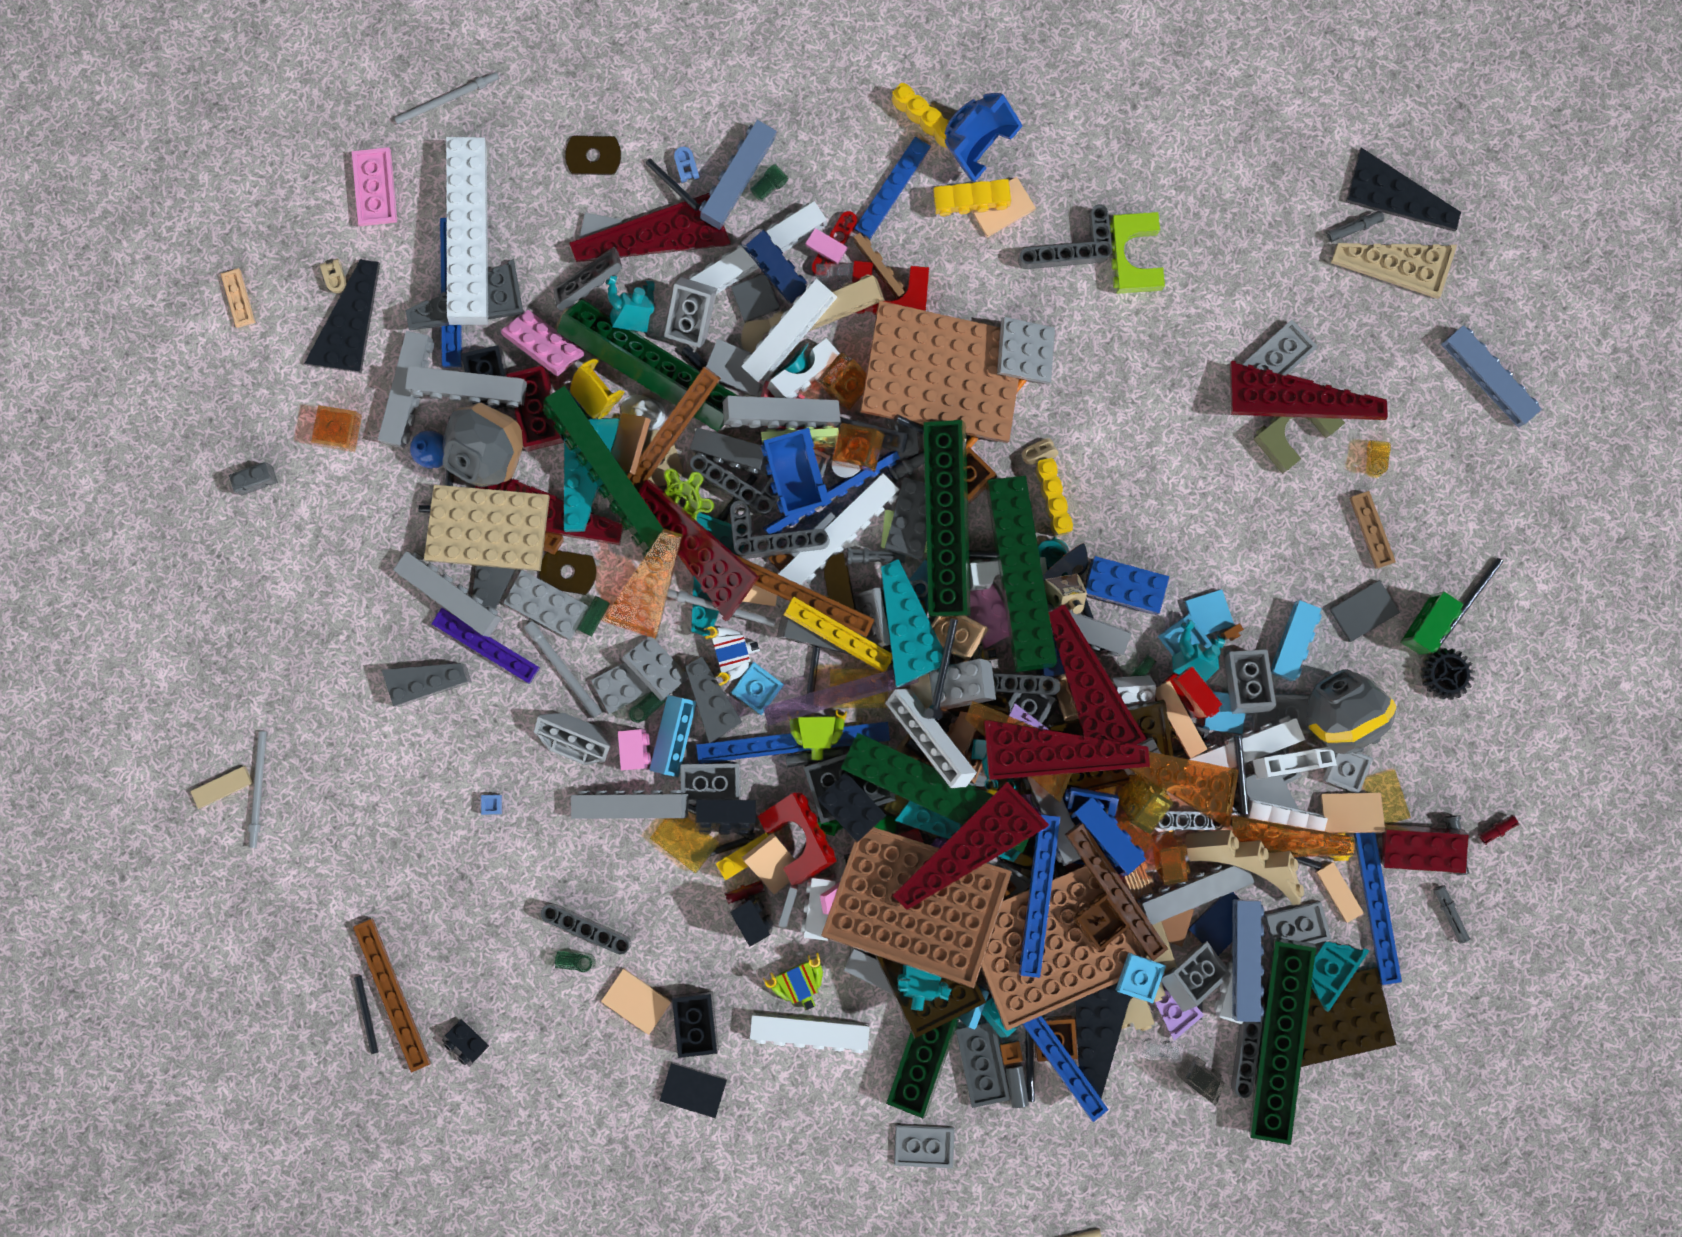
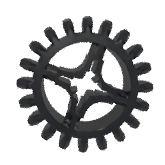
(1443, 668)

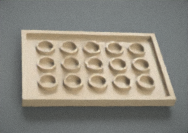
(486, 527)

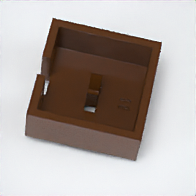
(1107, 928)

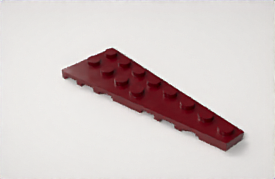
(660, 232)
(1272, 394)
(597, 527)
(714, 565)
(1093, 693)
(1030, 751)
(990, 832)

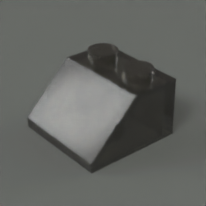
(1201, 1079)

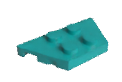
(1333, 970)

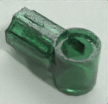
(773, 179)
(648, 705)
(573, 960)

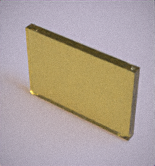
(1392, 797)

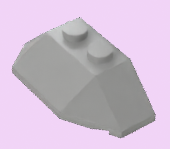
(572, 738)

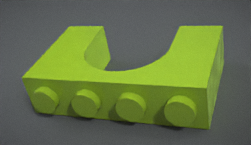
(1127, 277)

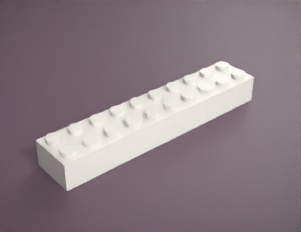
(467, 231)

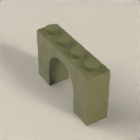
(1274, 443)

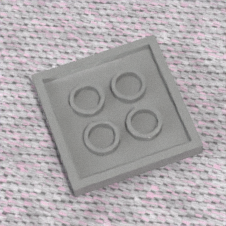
(1026, 350)

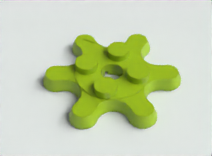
(689, 490)

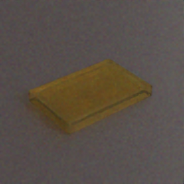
(683, 843)

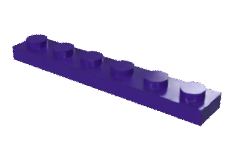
(486, 646)

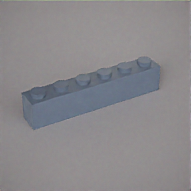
(738, 174)
(1491, 376)
(1247, 960)

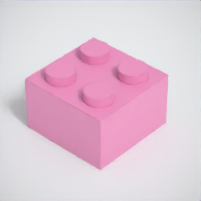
(634, 749)

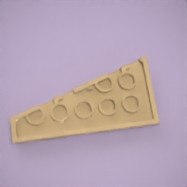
(1406, 265)

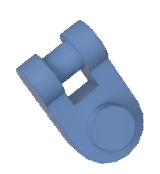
(684, 158)

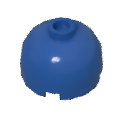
(428, 449)

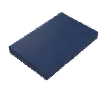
(1216, 924)

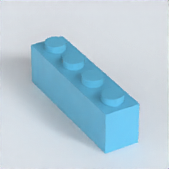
(1295, 640)
(672, 736)

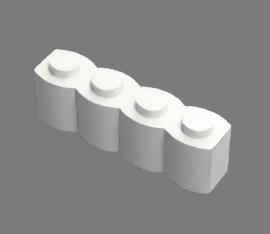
(1285, 815)

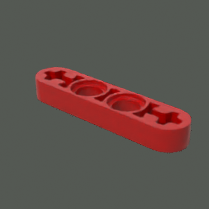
(841, 221)

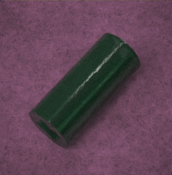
(593, 616)

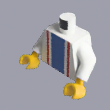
(731, 652)

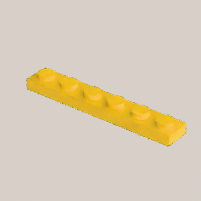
(838, 634)

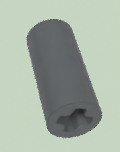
(1017, 1086)

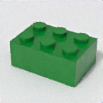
(1432, 623)

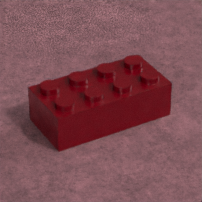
(535, 426)
(1424, 848)

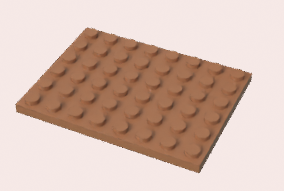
(938, 371)
(938, 935)
(1069, 960)

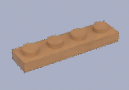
(883, 271)
(1372, 529)

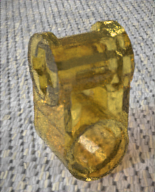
(1377, 454)

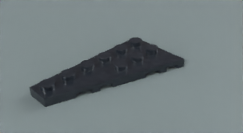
(1386, 189)
(347, 329)
(1098, 1030)

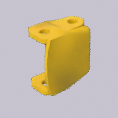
(592, 392)

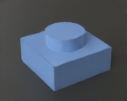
(491, 804)

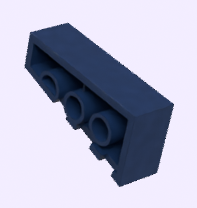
(774, 265)

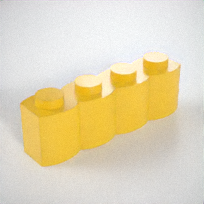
(920, 112)
(973, 196)
(1056, 503)

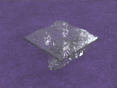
(834, 275)

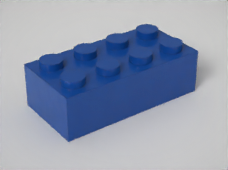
(1126, 585)
(1109, 837)

